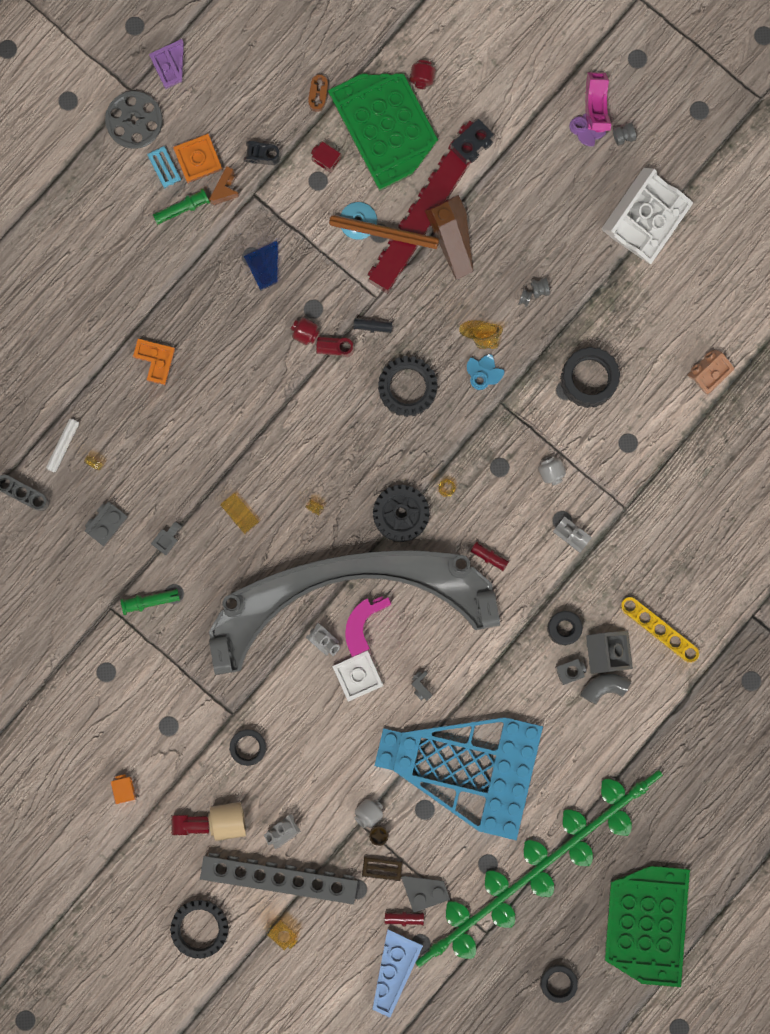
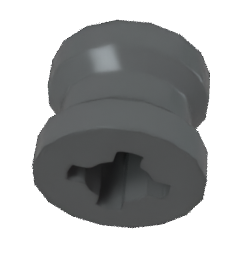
(540, 287)

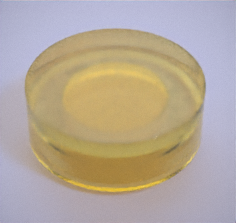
(96, 464)

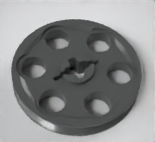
(127, 113)

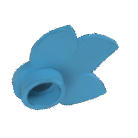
(485, 370)

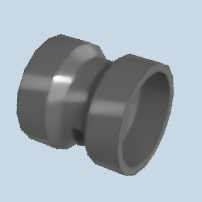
(625, 133)

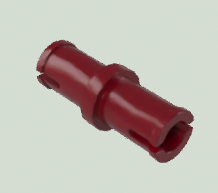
(489, 556)
(404, 918)

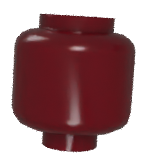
(422, 74)
(304, 331)

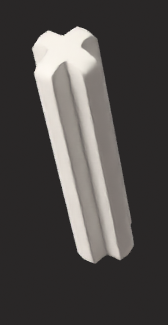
(62, 445)

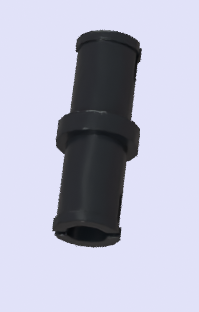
(372, 325)

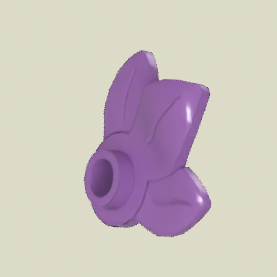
(584, 135)

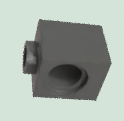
(562, 671)

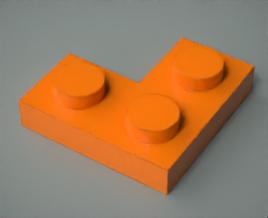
(160, 358)

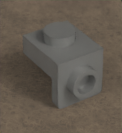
(421, 692)

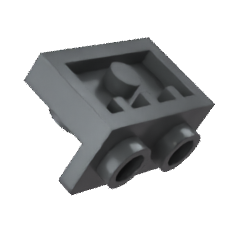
(105, 523)

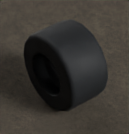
(571, 617)

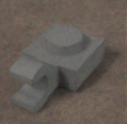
(165, 539)

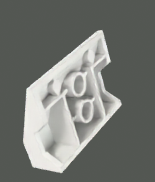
(647, 215)

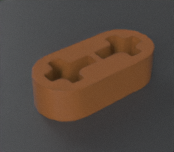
(322, 93)

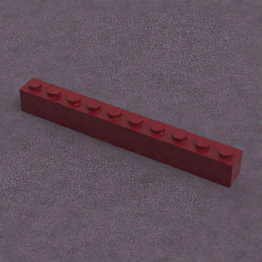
(438, 190)

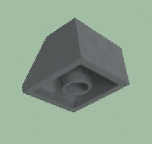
(609, 652)

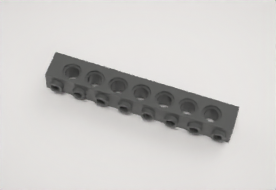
(210, 873)

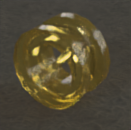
(441, 486)
(314, 507)

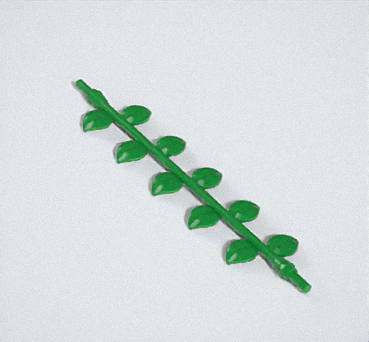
(541, 882)

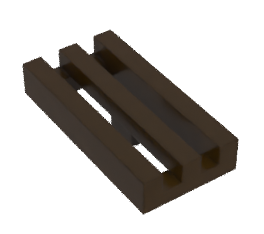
(385, 861)

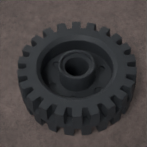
(401, 528)

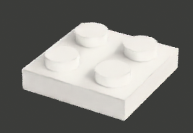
(357, 676)

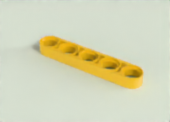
(669, 632)

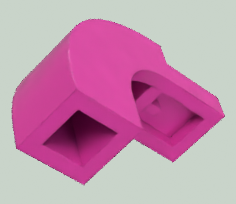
(596, 102)
(354, 628)

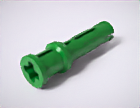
(189, 203)
(140, 602)

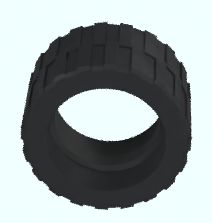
(603, 358)

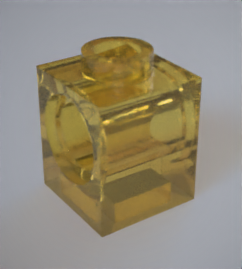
(274, 935)

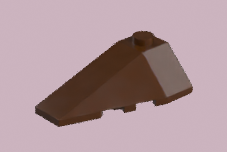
(451, 228)

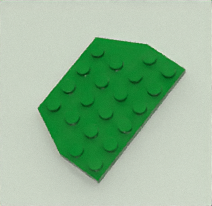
(385, 125)
(648, 925)

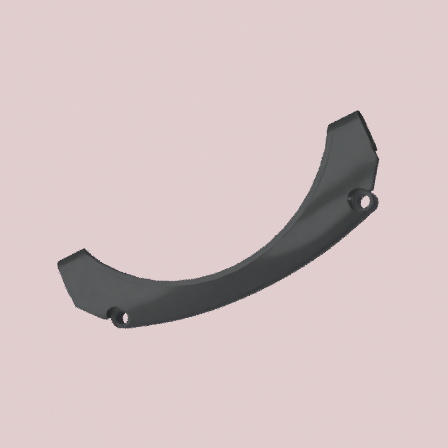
(431, 571)

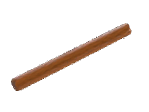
(385, 232)

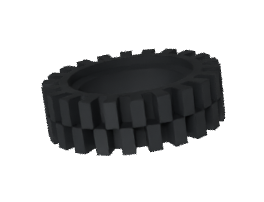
(413, 364)

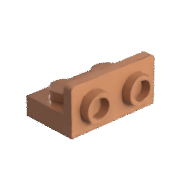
(711, 371)

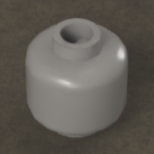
(552, 470)
(368, 813)

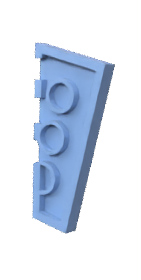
(396, 965)

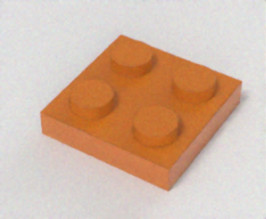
(197, 158)

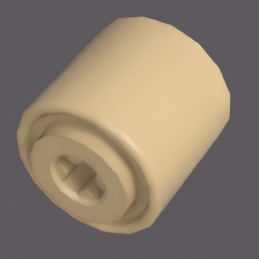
(227, 821)

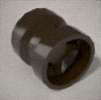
(378, 835)

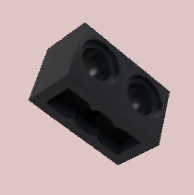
(468, 138)

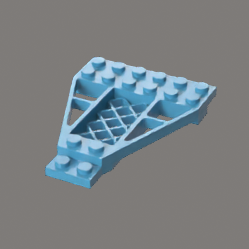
(508, 779)

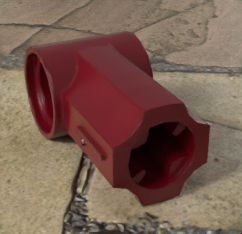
(332, 346)
(189, 825)

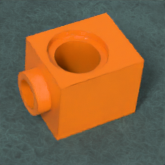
(123, 789)

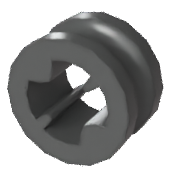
(525, 297)

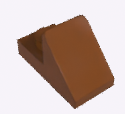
(222, 192)

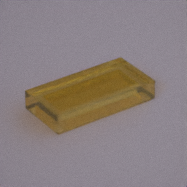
(239, 513)

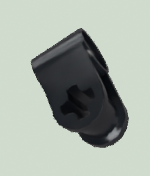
(258, 152)

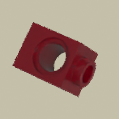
(325, 156)

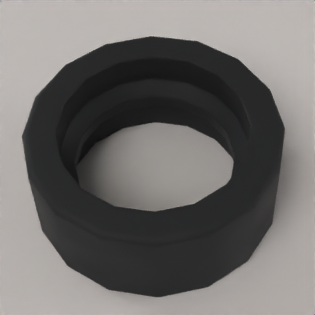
(233, 745)
(573, 983)

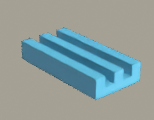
(171, 181)

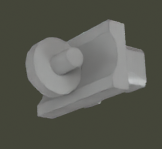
(572, 534)
(323, 640)
(282, 832)

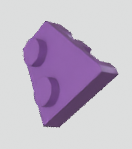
(169, 63)

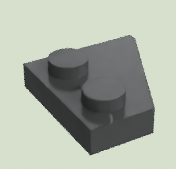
(424, 892)

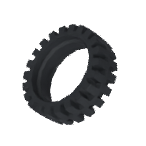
(176, 931)

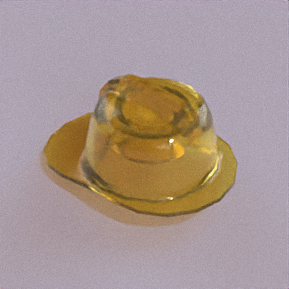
(482, 333)

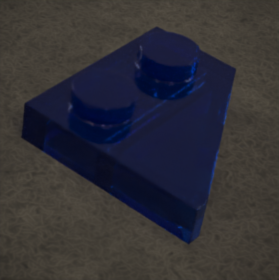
(264, 265)

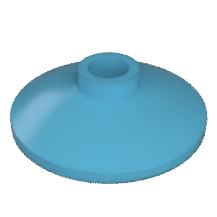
(362, 210)

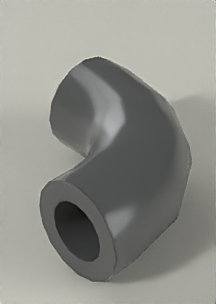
(605, 684)

